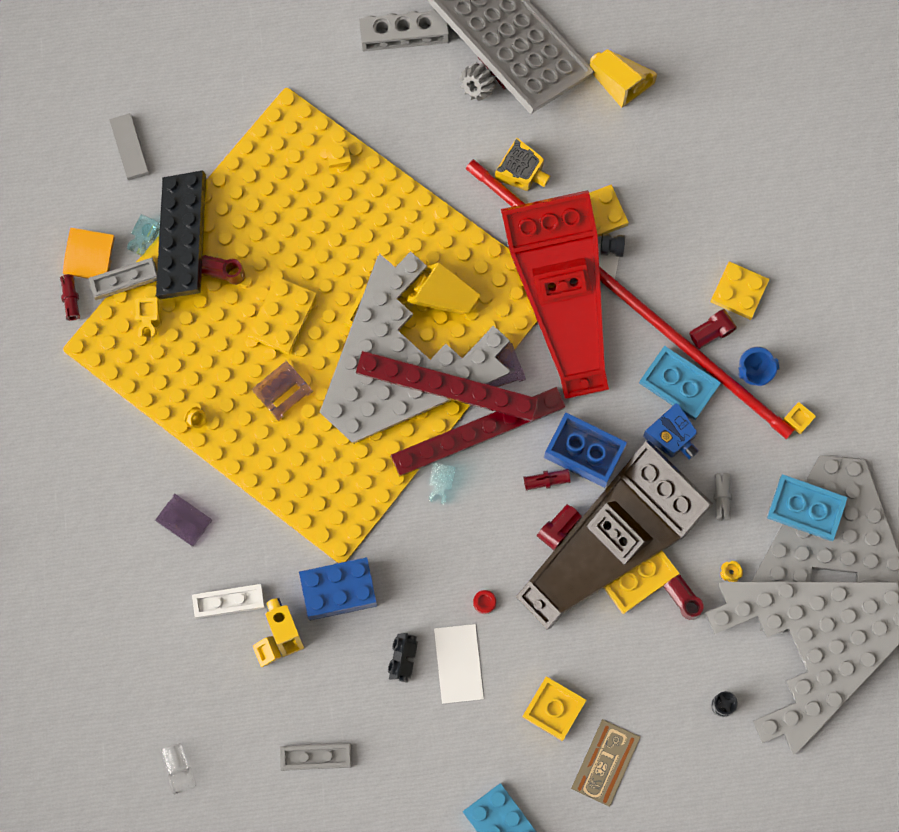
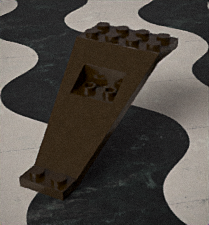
(644, 503)

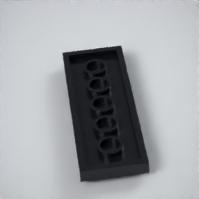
(181, 235)

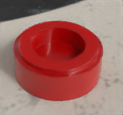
(484, 602)

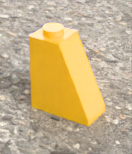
(621, 76)
(443, 291)

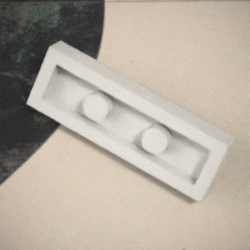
(228, 601)

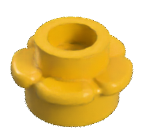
(198, 421)
(737, 571)

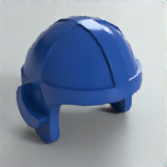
(757, 366)

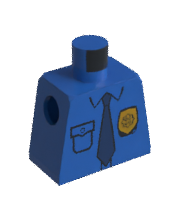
(673, 433)

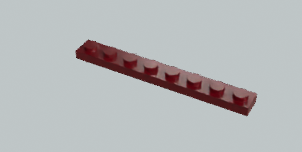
(447, 386)
(471, 434)

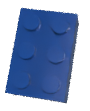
(585, 450)
(337, 589)

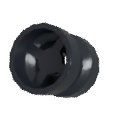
(614, 245)
(725, 700)

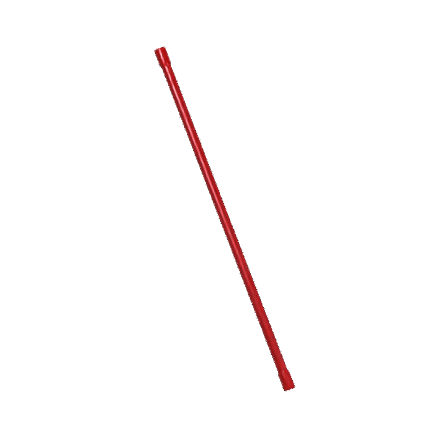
(775, 421)

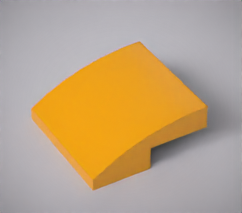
(88, 253)

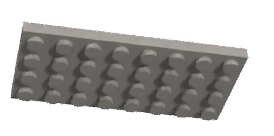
(517, 47)

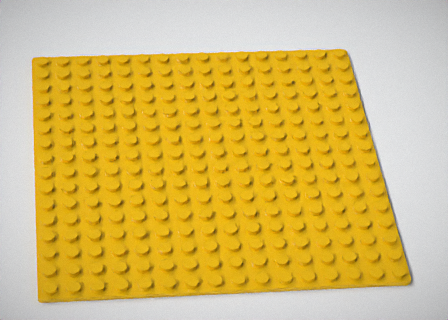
(320, 229)

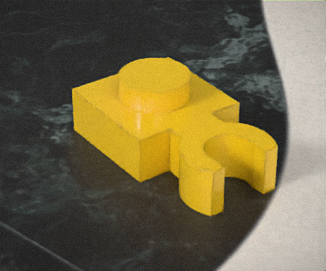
(147, 311)

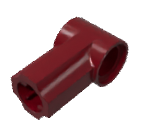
(220, 269)
(717, 326)
(555, 531)
(682, 595)

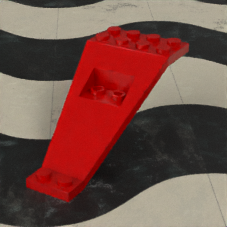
(553, 244)

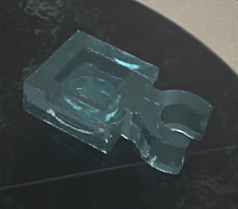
(145, 231)
(442, 478)

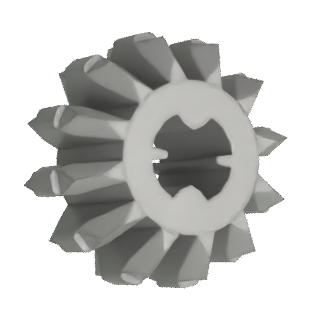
(477, 81)

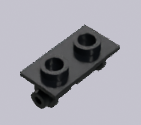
(403, 646)

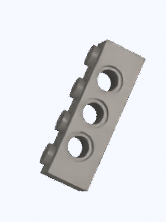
(395, 38)

